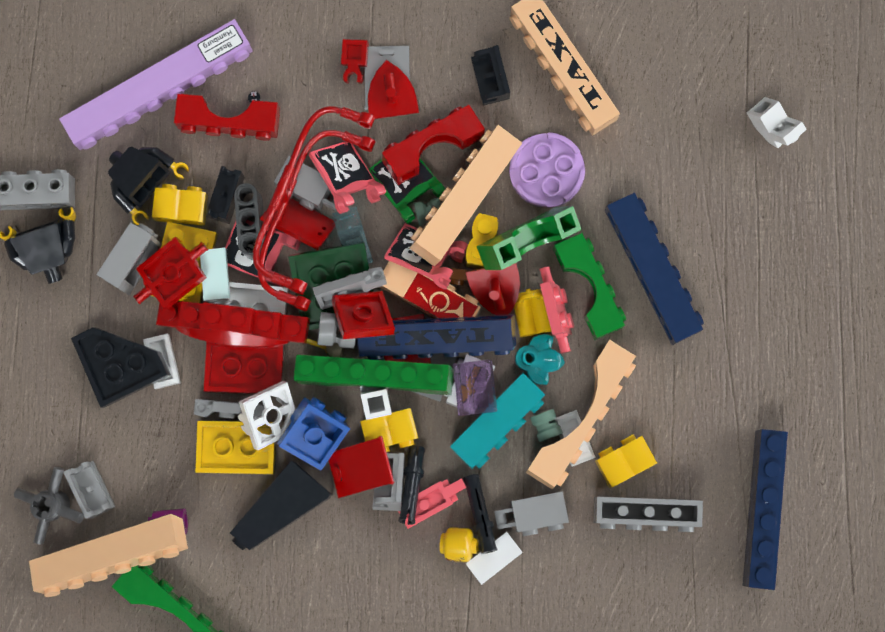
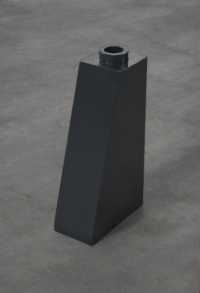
(283, 503)

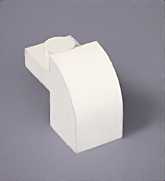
(774, 124)
(375, 402)

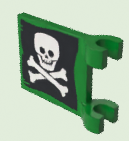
(407, 192)

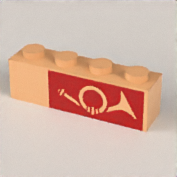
(426, 295)

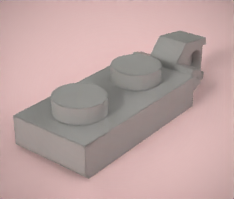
(351, 284)
(225, 408)

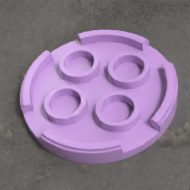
(547, 170)

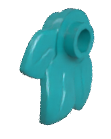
(543, 359)

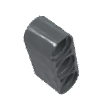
(244, 211)

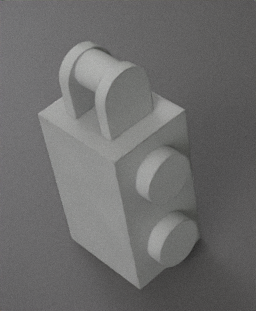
(309, 188)
(535, 513)

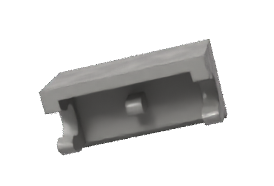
(89, 490)
(390, 496)

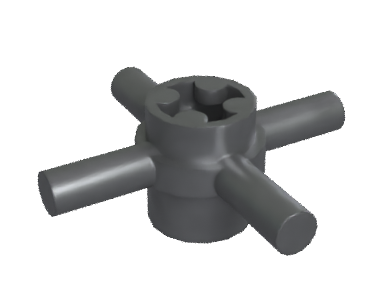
(49, 505)

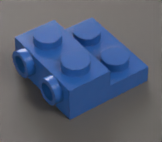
(314, 432)

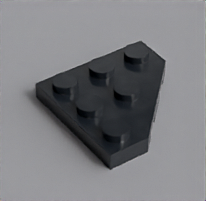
(117, 365)

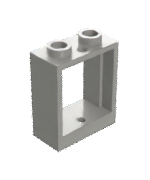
(131, 250)

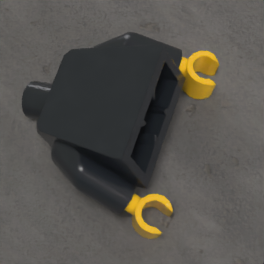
(138, 174)
(43, 246)

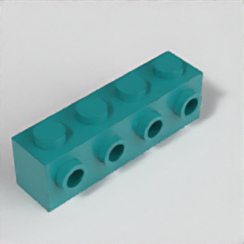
(491, 428)

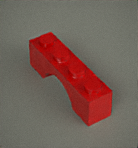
(258, 120)
(459, 128)

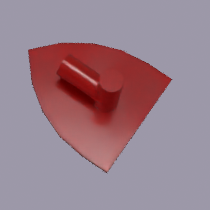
(391, 93)
(495, 288)

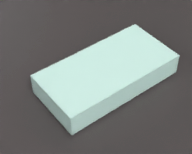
(215, 268)

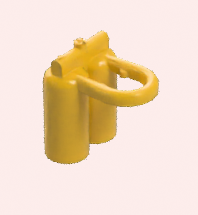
(531, 313)

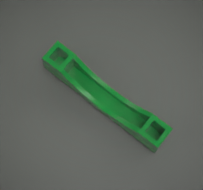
(374, 373)
(142, 587)

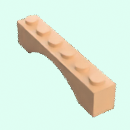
(609, 370)

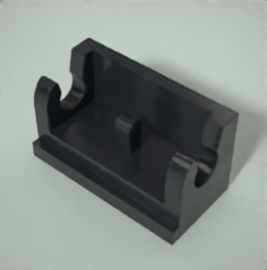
(490, 75)
(222, 200)

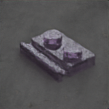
(475, 387)

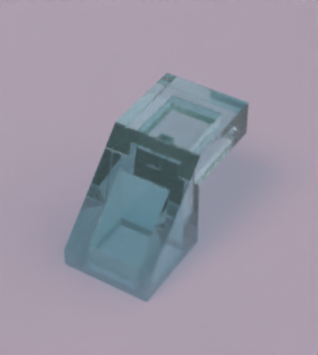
(351, 229)

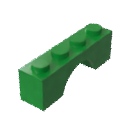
(511, 245)
(576, 257)

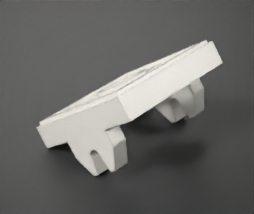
(248, 405)

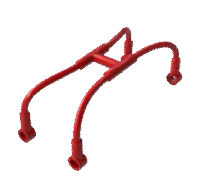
(284, 191)

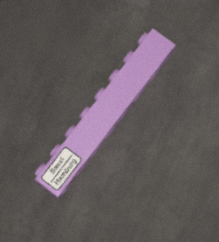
(156, 85)

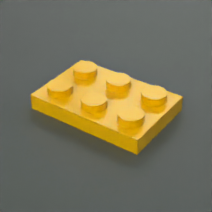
(190, 238)
(228, 449)

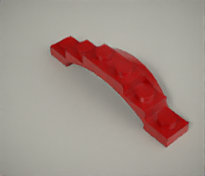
(233, 324)

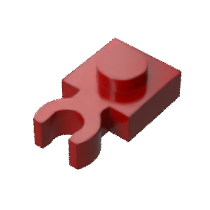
(354, 56)

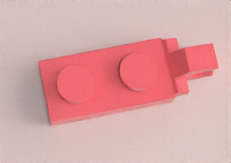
(436, 499)

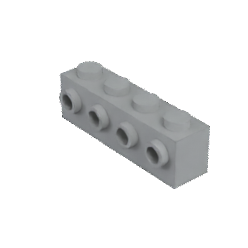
(36, 190)
(644, 511)

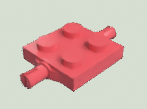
(555, 300)

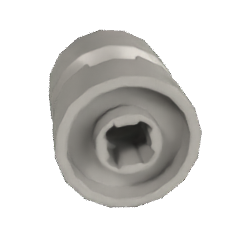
(327, 332)

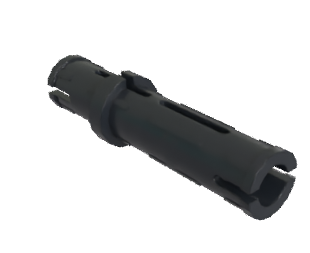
(412, 484)
(483, 525)

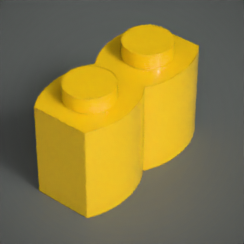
(179, 205)
(483, 229)
(395, 429)
(625, 461)

